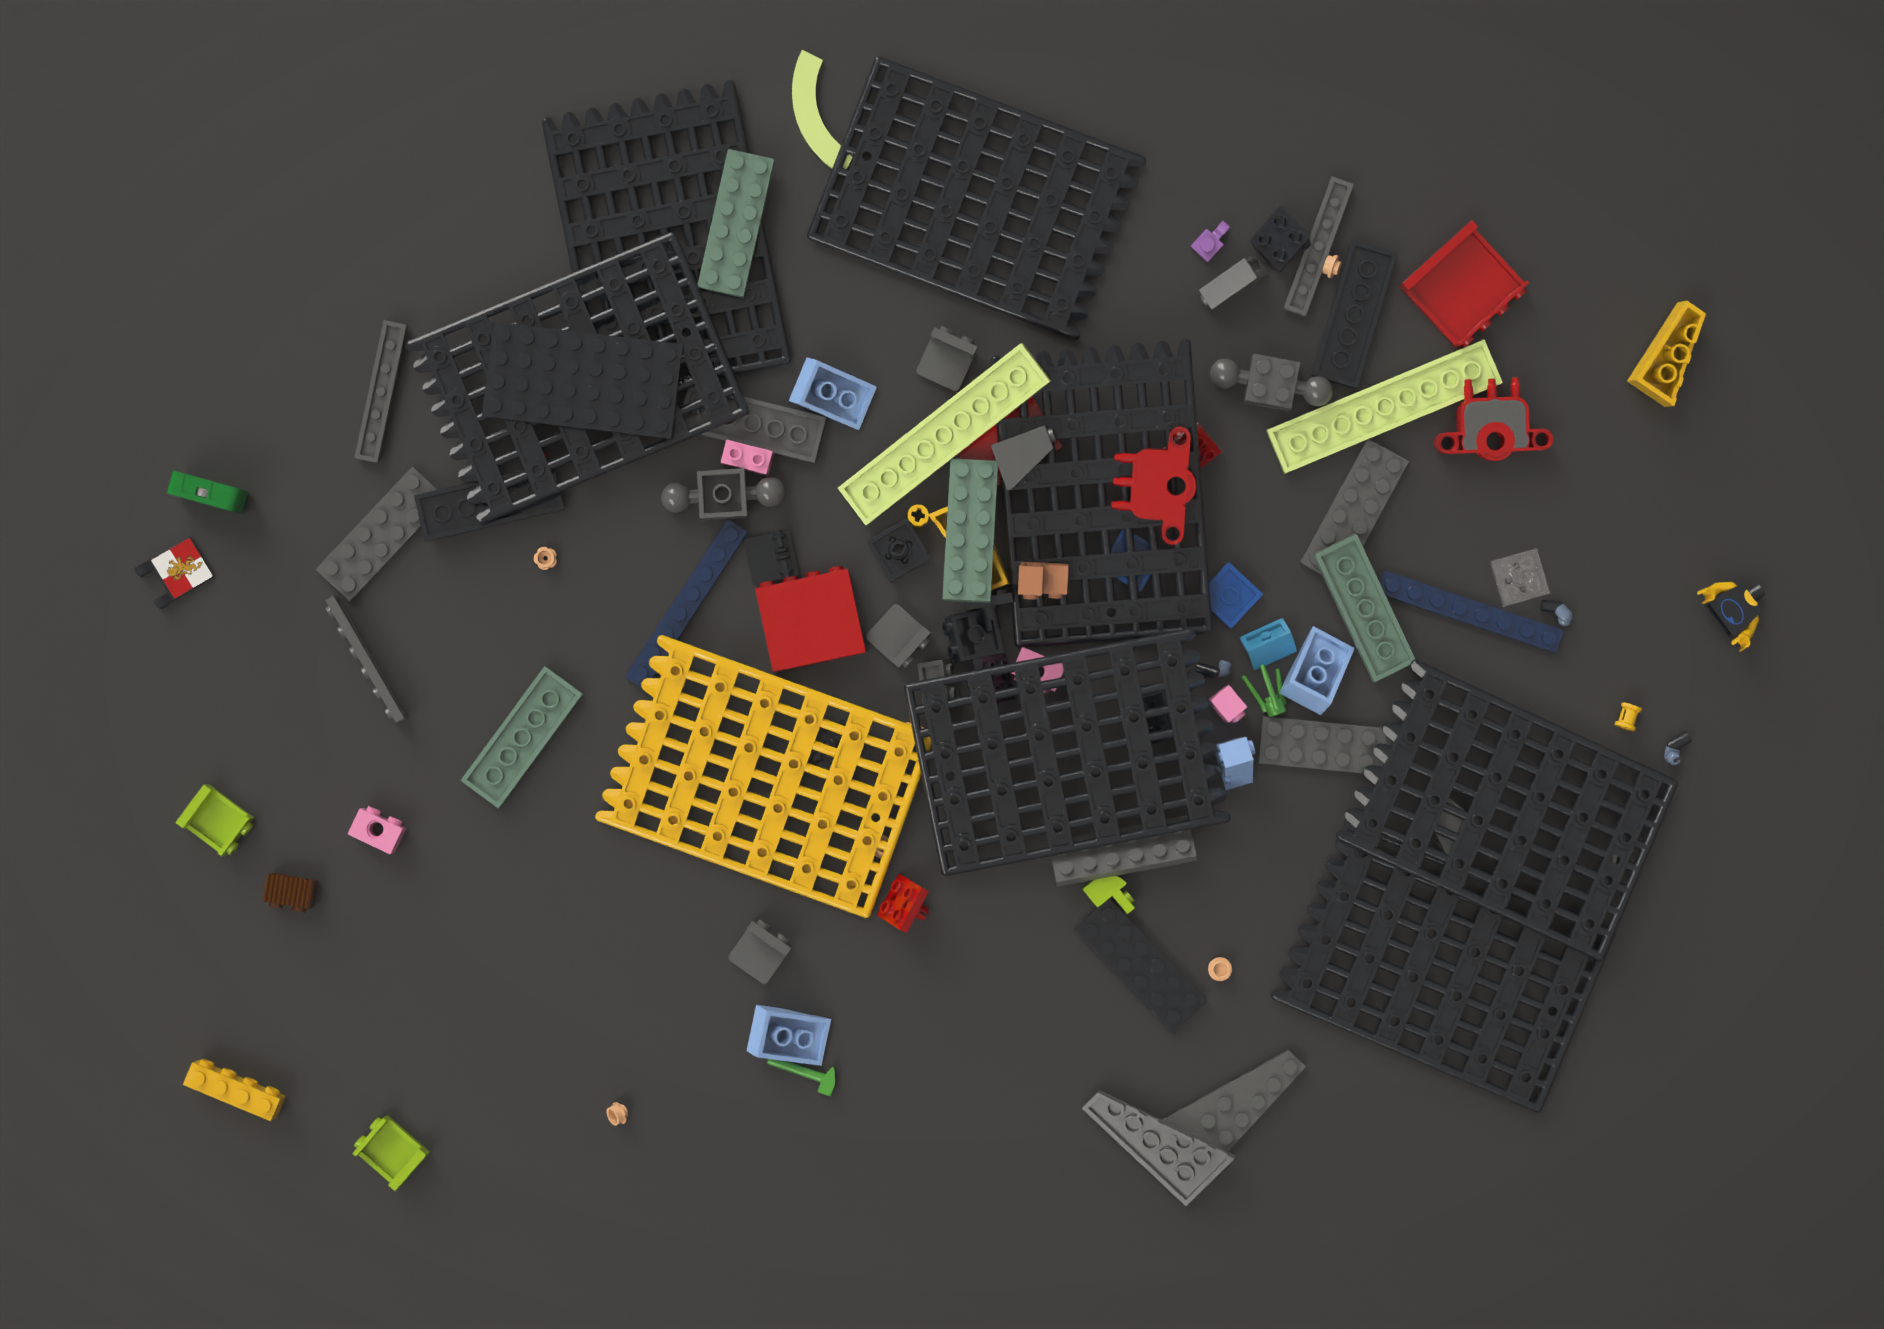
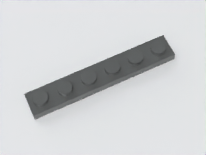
(1321, 242)
(381, 391)
(370, 668)

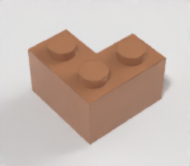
(1043, 578)

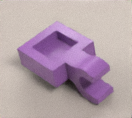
(1208, 243)

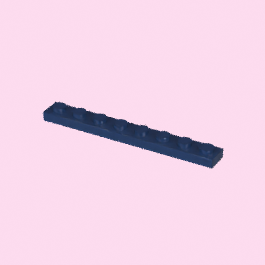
(689, 598)
(1471, 612)

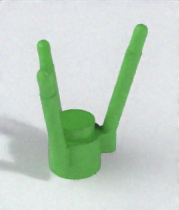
(1274, 703)

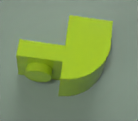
(1102, 889)

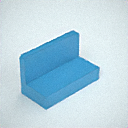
(1268, 643)

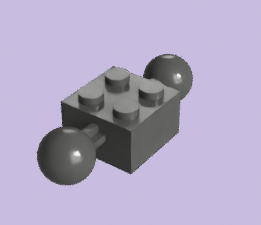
(1271, 382)
(722, 494)

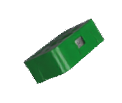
(207, 492)

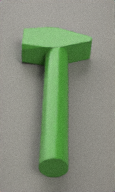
(827, 1080)

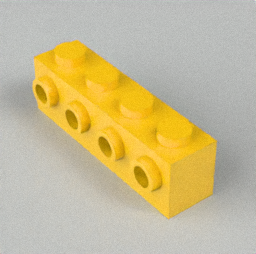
(234, 1090)

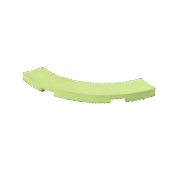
(807, 113)

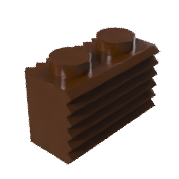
(289, 891)

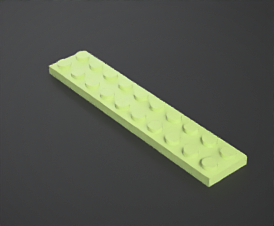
(1382, 407)
(944, 434)

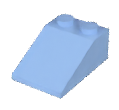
(832, 393)
(1317, 671)
(788, 1035)

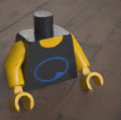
(1734, 609)

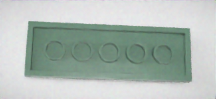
(735, 223)
(970, 530)
(1364, 607)
(522, 737)

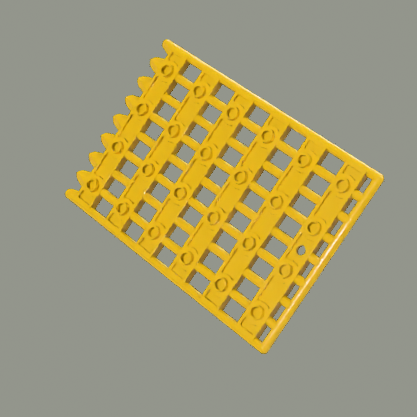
(652, 736)

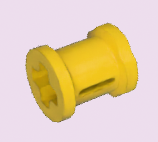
(922, 521)
(1628, 716)

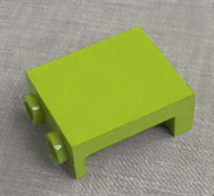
(216, 820)
(390, 1151)

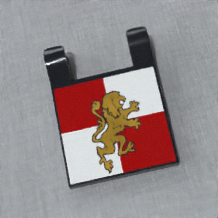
(179, 570)

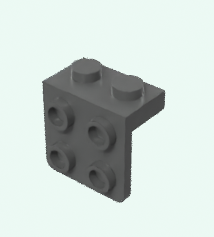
(947, 358)
(898, 636)
(760, 951)

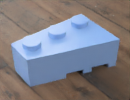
(1236, 762)

